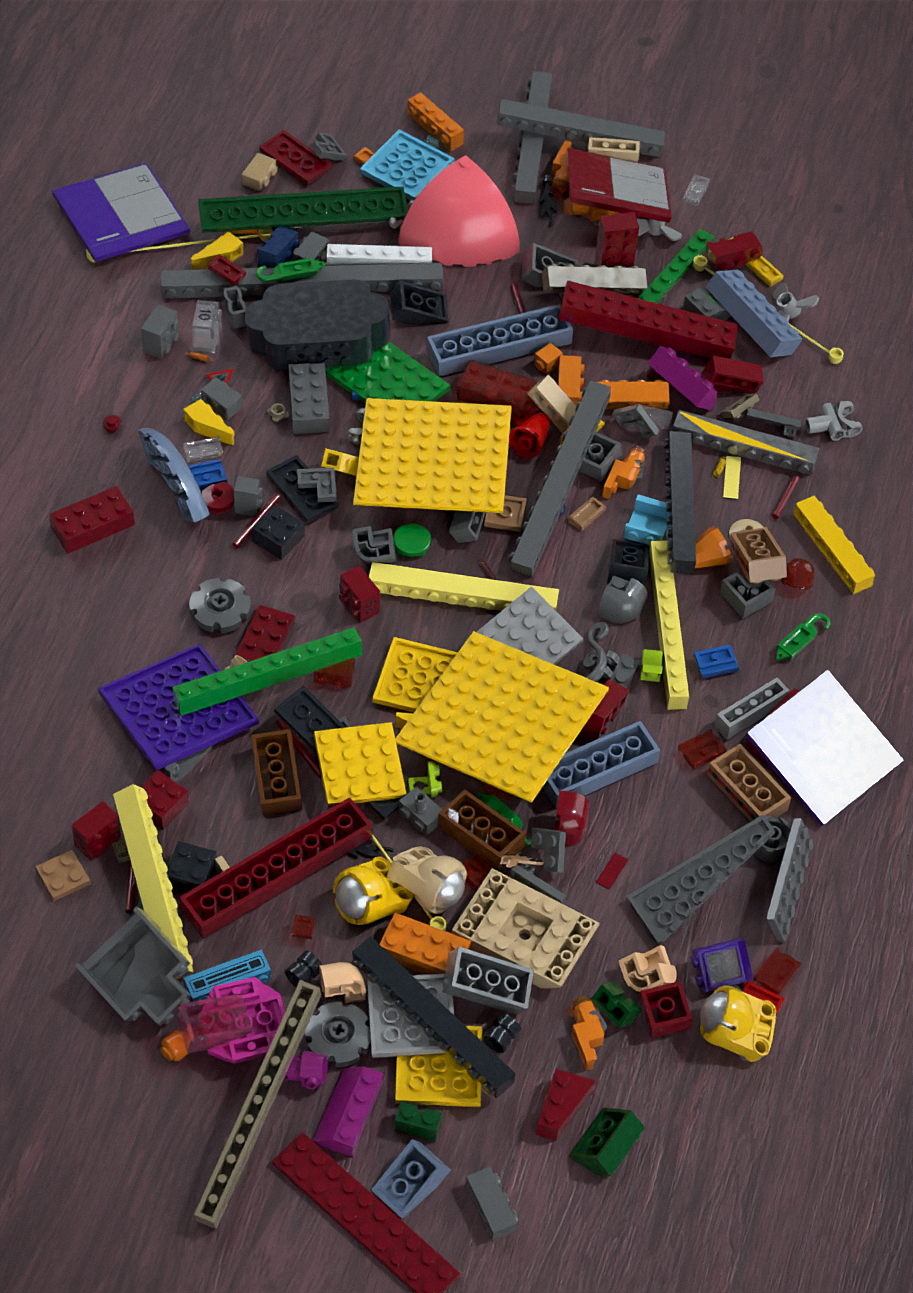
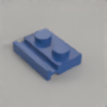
(208, 473)
(716, 661)

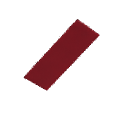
(612, 870)

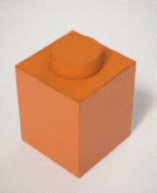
(547, 358)

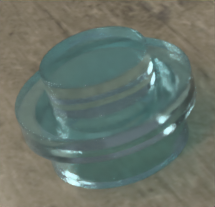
(432, 141)

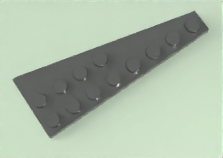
(679, 892)

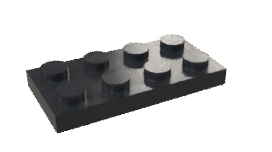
(302, 499)

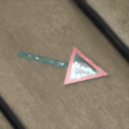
(221, 375)

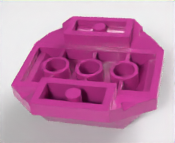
(265, 1015)

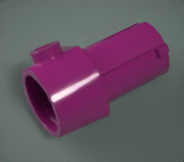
(309, 1069)

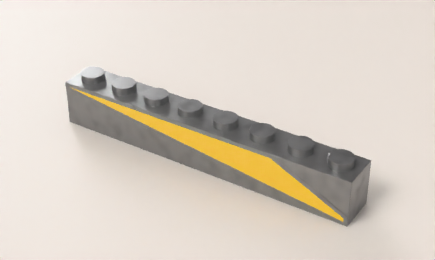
(747, 442)

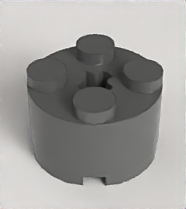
(775, 846)

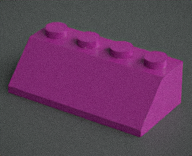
(683, 378)
(349, 1110)

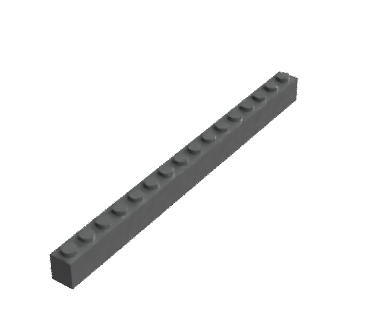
(378, 278)

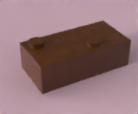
(276, 772)
(481, 829)

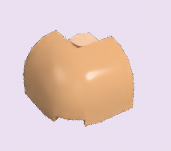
(648, 969)
(342, 979)

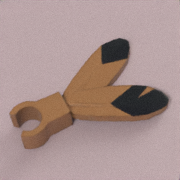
(519, 858)

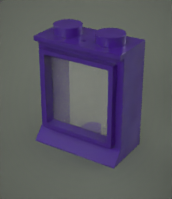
(721, 964)

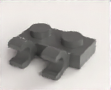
(624, 671)

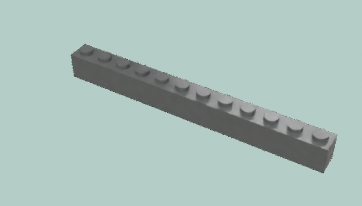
(560, 479)

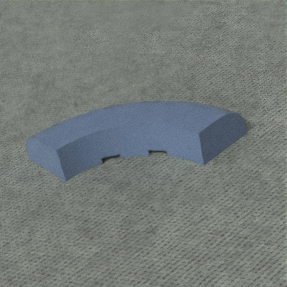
(176, 473)

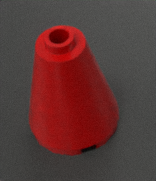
(530, 436)

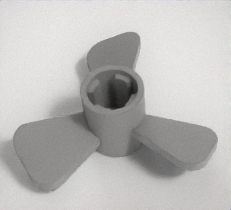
(657, 228)
(789, 305)

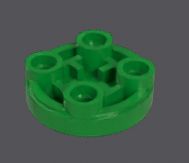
(412, 540)

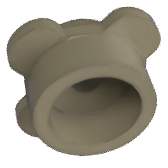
(278, 412)

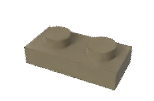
(743, 404)

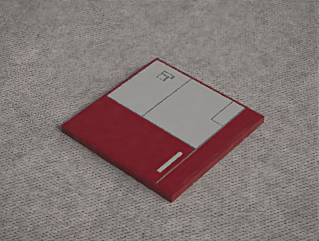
(617, 185)

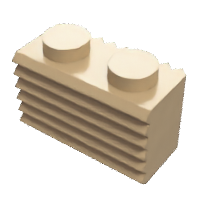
(258, 172)

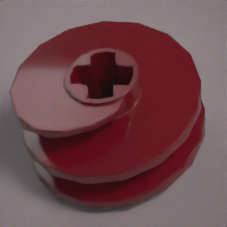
(219, 497)

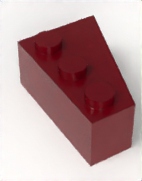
(733, 252)
(733, 375)
(605, 711)
(563, 1101)

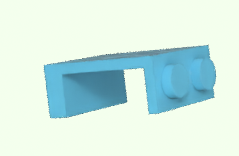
(647, 521)

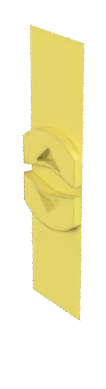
(732, 476)

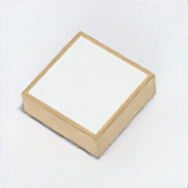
(221, 865)

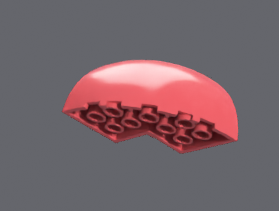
(461, 218)

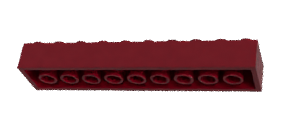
(647, 321)
(276, 867)

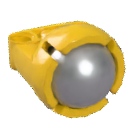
(368, 894)
(738, 1022)

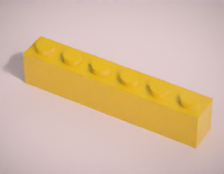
(834, 544)

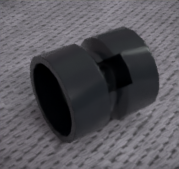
(304, 970)
(499, 1035)

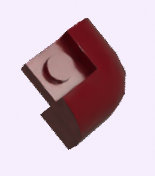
(572, 816)

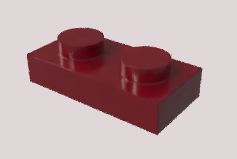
(226, 270)

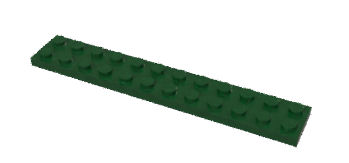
(302, 209)

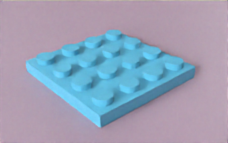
(406, 163)

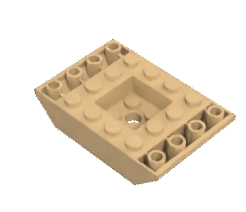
(509, 908)

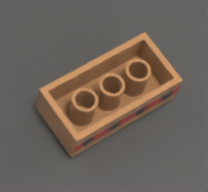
(758, 555)
(748, 784)

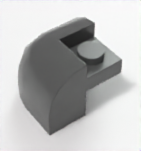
(374, 545)
(622, 600)

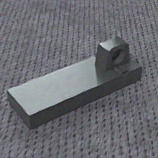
(790, 425)
(179, 769)
(525, 875)

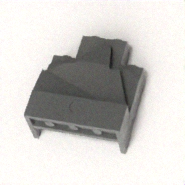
(139, 971)

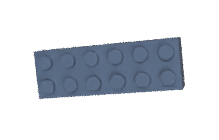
(754, 313)
(603, 762)

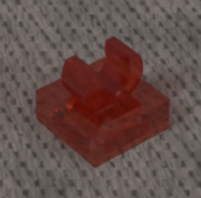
(303, 926)

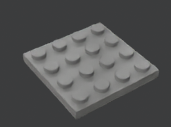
(533, 628)
(393, 1030)

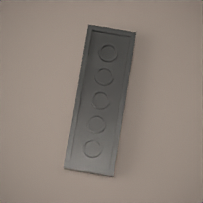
(789, 880)

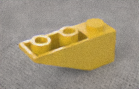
(225, 245)
(206, 422)
(340, 462)

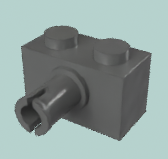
(420, 811)

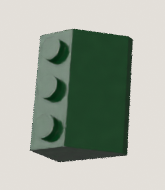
(607, 1141)

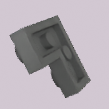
(328, 147)
(636, 416)
(319, 478)
(554, 845)

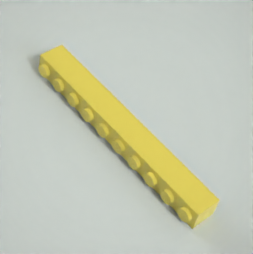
(452, 587)
(668, 627)
(149, 866)

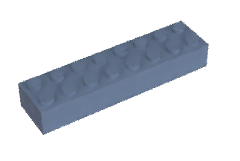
(498, 340)

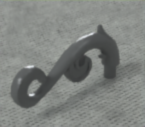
(589, 660)

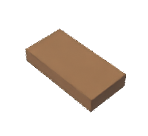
(587, 513)

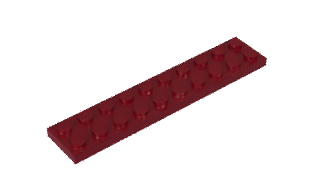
(365, 1217)

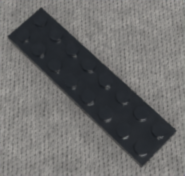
(307, 714)

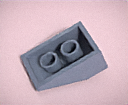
(410, 1178)

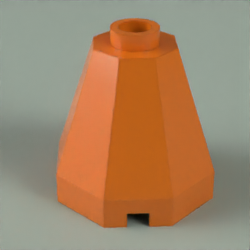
(712, 549)

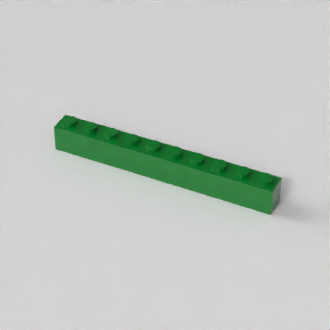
(267, 671)

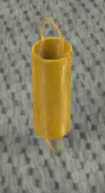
(717, 472)

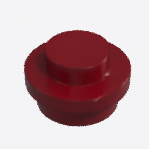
(112, 423)

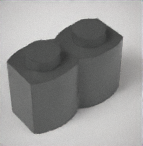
(234, 307)

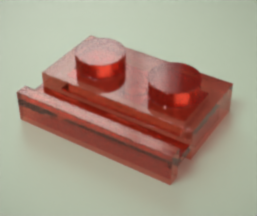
(702, 749)
(477, 871)
(777, 971)

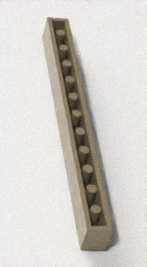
(257, 1105)

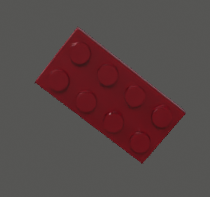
(295, 157)
(265, 633)

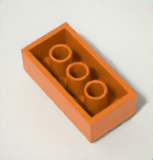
(420, 945)

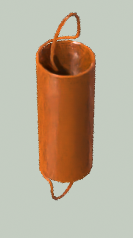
(198, 356)

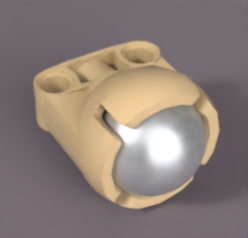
(432, 878)

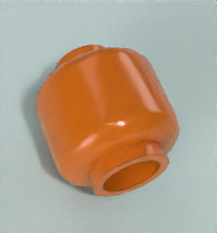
(173, 1046)

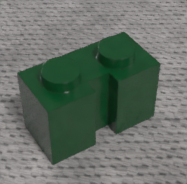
(611, 1001)
(417, 1123)

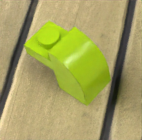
(651, 665)

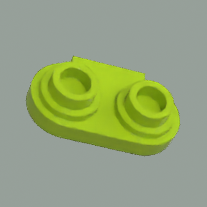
(434, 786)

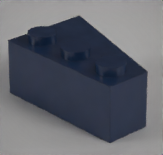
(278, 248)

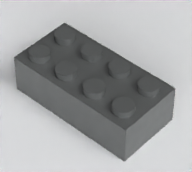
(308, 398)
(487, 980)

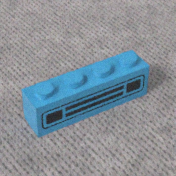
(245, 967)

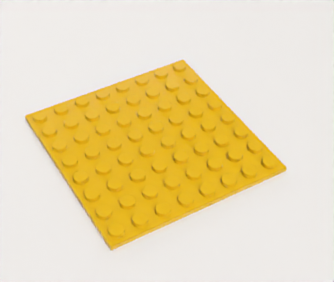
(433, 455)
(502, 716)

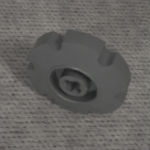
(220, 605)
(335, 1020)

